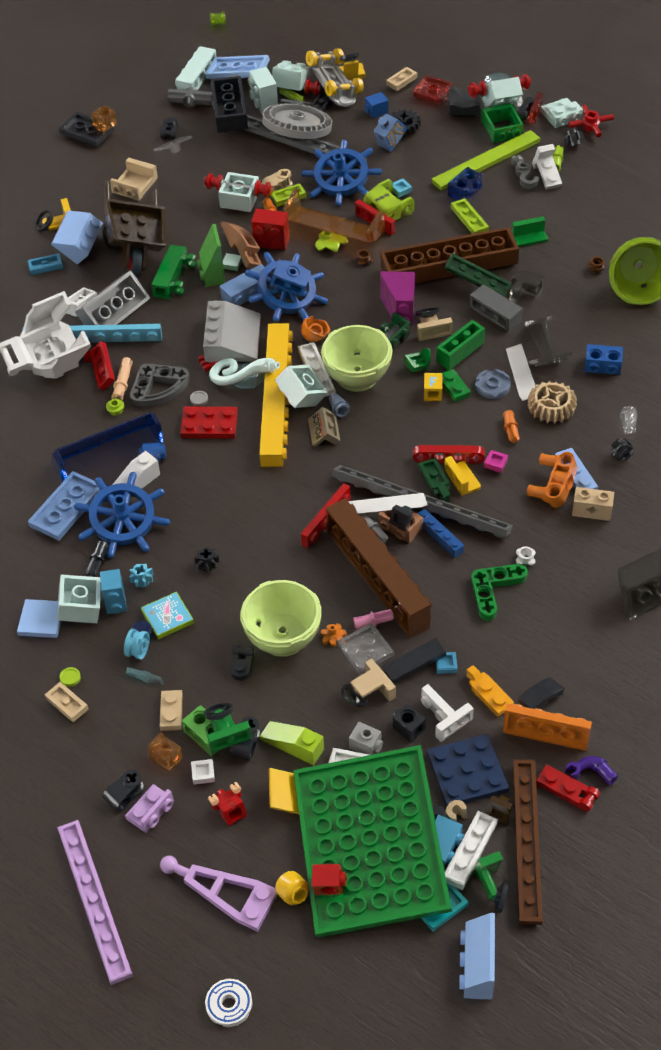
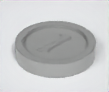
(199, 398)

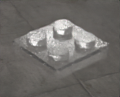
(363, 646)

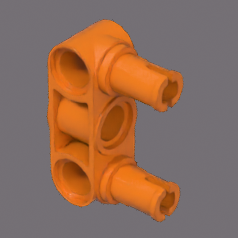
(560, 479)

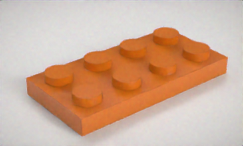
(546, 726)

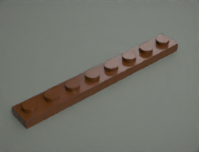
(527, 843)

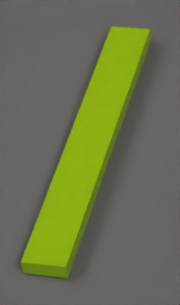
(489, 158)

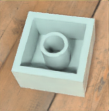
(263, 88)
(301, 386)
(79, 599)

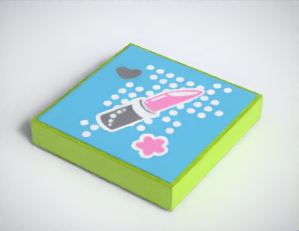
(167, 615)

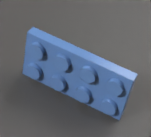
(58, 511)

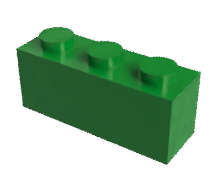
(460, 345)

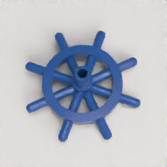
(341, 172)
(121, 513)

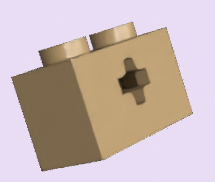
(593, 503)

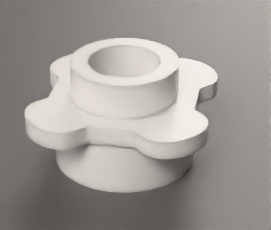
(525, 556)

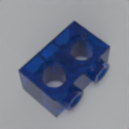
(465, 184)

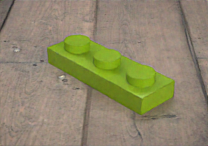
(469, 216)

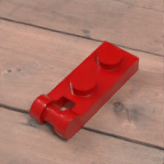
(567, 788)

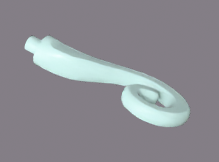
(259, 366)

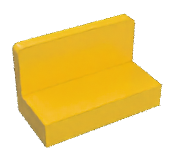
(461, 476)

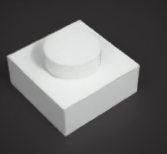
(202, 771)

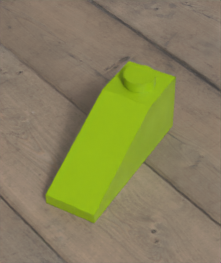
(294, 740)

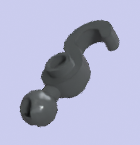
(523, 171)

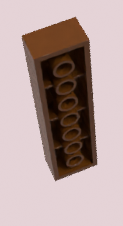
(427, 260)
(378, 568)

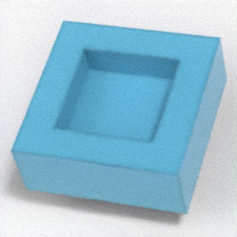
(401, 188)

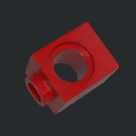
(328, 879)

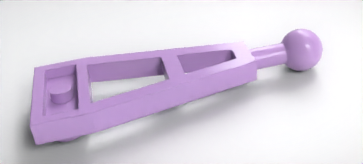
(255, 907)

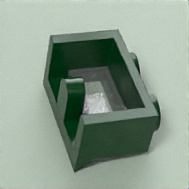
(396, 330)

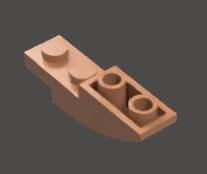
(244, 242)

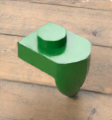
(418, 361)

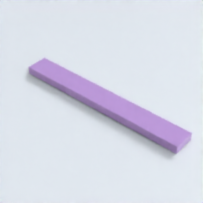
(95, 903)

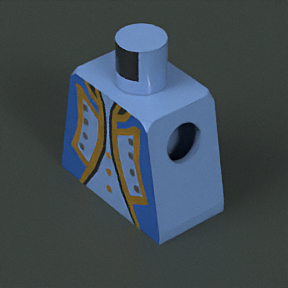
(389, 132)

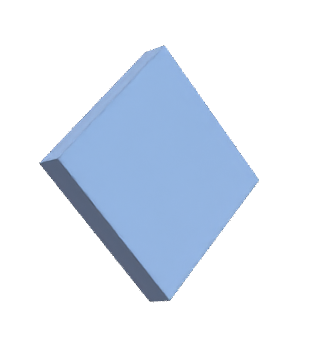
(39, 619)

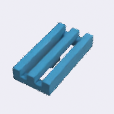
(45, 264)

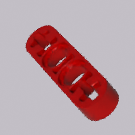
(426, 452)

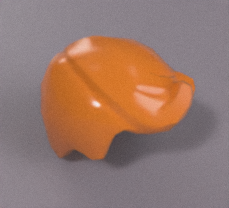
(314, 330)

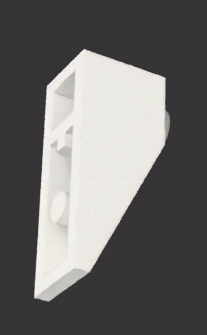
(144, 466)

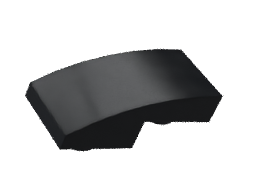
(539, 694)

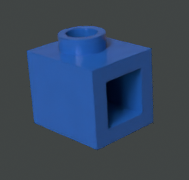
(376, 105)

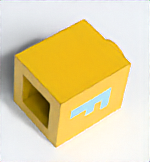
(433, 387)

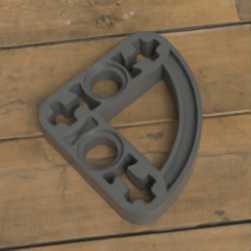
(153, 375)

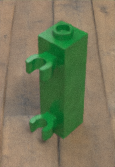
(170, 270)

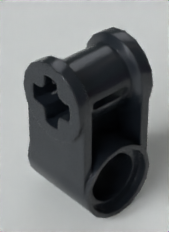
(247, 748)
(124, 791)

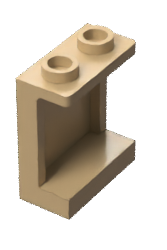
(135, 179)

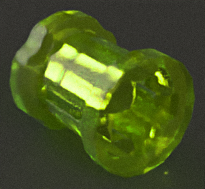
(217, 18)

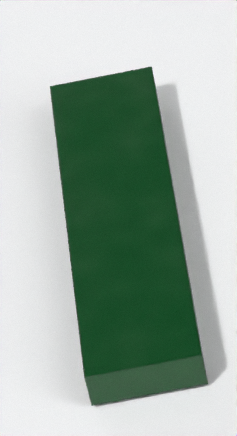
(476, 274)

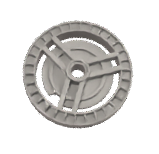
(297, 121)

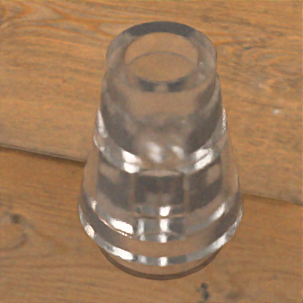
(629, 418)

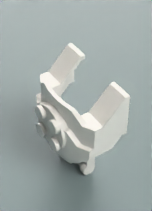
(46, 342)

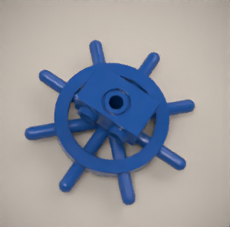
(288, 280)

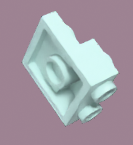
(562, 112)

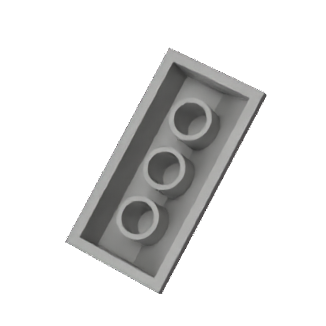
(114, 302)

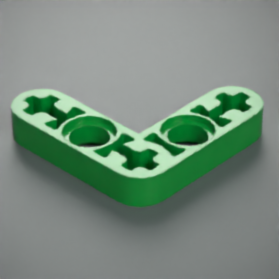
(490, 581)

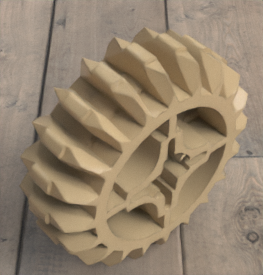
(552, 402)

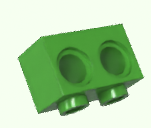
(197, 731)

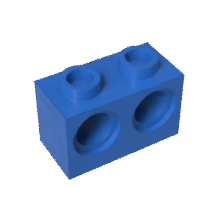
(603, 359)

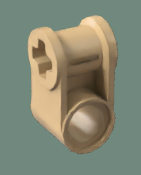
(279, 181)

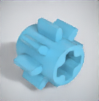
(141, 575)

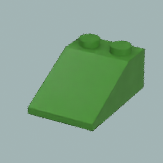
(211, 260)

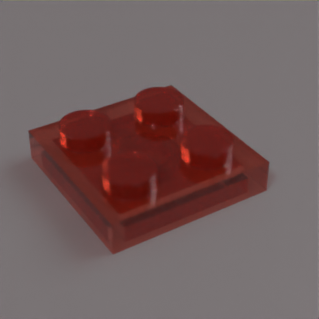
(432, 89)

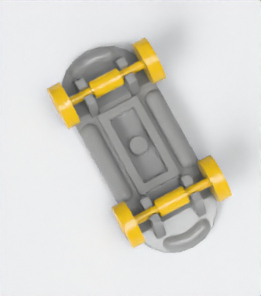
(333, 79)

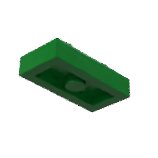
(455, 386)

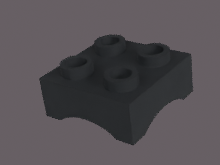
(461, 103)

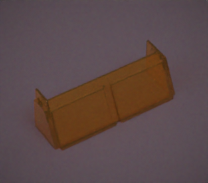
(333, 223)

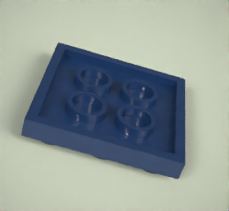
(467, 770)

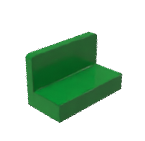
(529, 231)

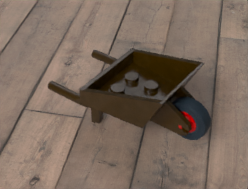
(134, 227)

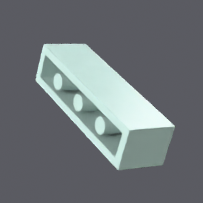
(194, 72)

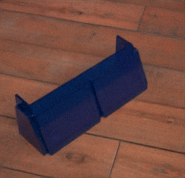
(147, 420)

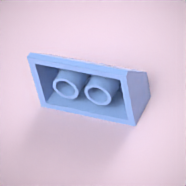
(77, 235)
(478, 957)

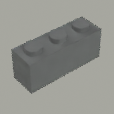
(496, 307)

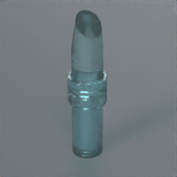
(144, 675)

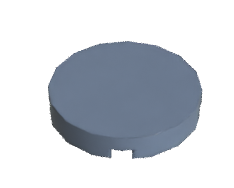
(493, 384)

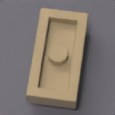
(401, 78)
(66, 702)
(171, 710)

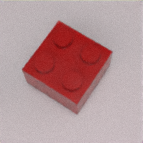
(271, 229)

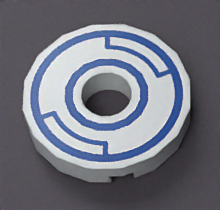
(228, 989)

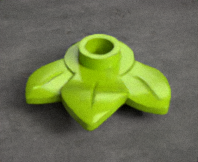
(330, 241)

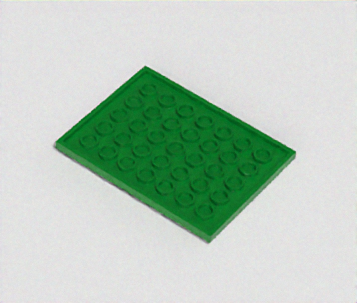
(382, 831)

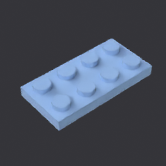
(235, 66)

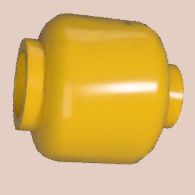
(292, 888)

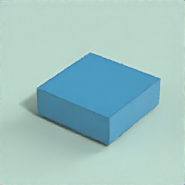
(447, 664)

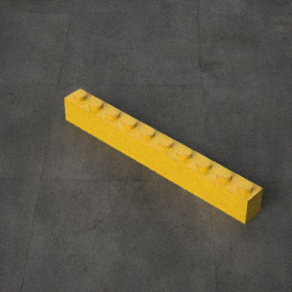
(274, 400)

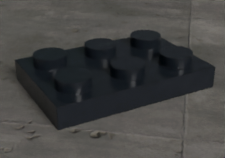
(81, 128)

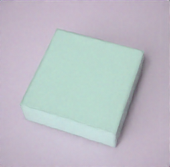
(232, 262)

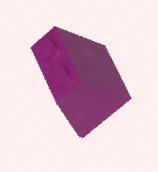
(398, 293)

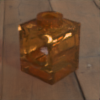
(104, 118)

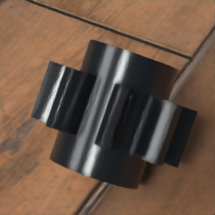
(573, 137)
(622, 449)
(206, 559)

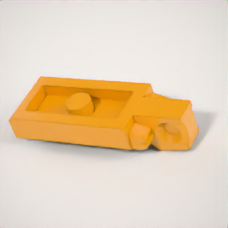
(488, 691)

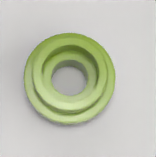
(115, 406)

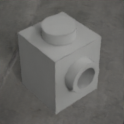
(365, 739)

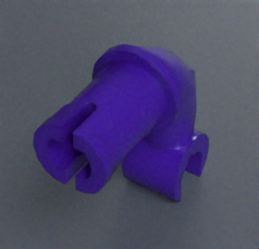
(597, 764)

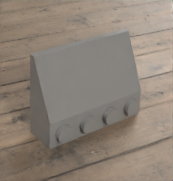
(231, 332)

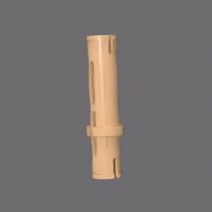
(120, 384)

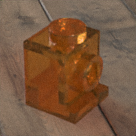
(165, 751)

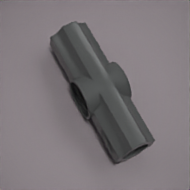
(190, 97)

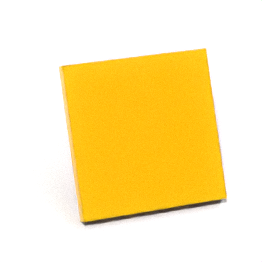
(282, 791)

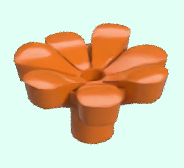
(332, 634)

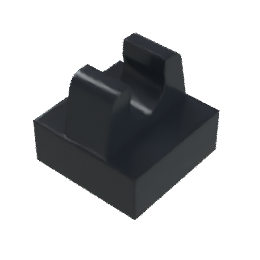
(401, 517)

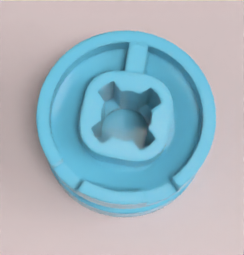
(136, 644)

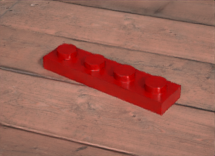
(318, 524)

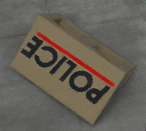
(324, 426)

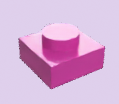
(496, 461)

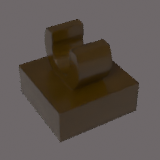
(500, 809)

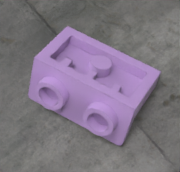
(150, 808)

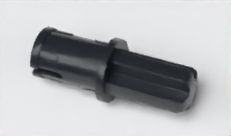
(96, 558)

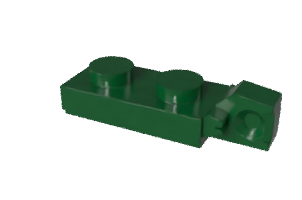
(435, 478)

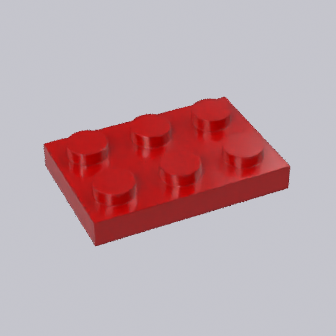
(209, 422)

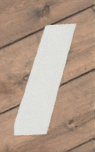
(520, 370)
(386, 503)

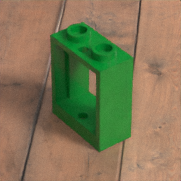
(506, 112)

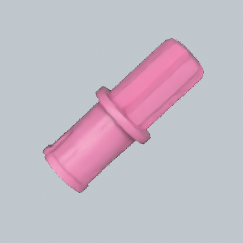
(374, 618)

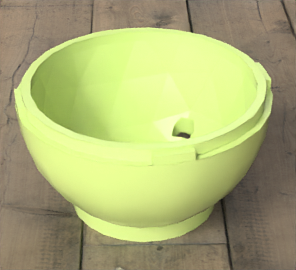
(351, 370)
(281, 608)

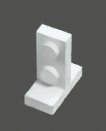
(545, 163)
(449, 719)

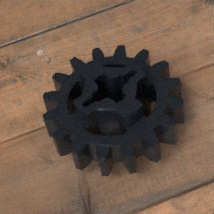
(409, 119)

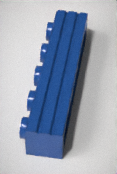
(441, 534)

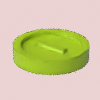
(70, 676)

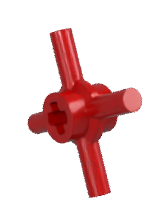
(591, 121)

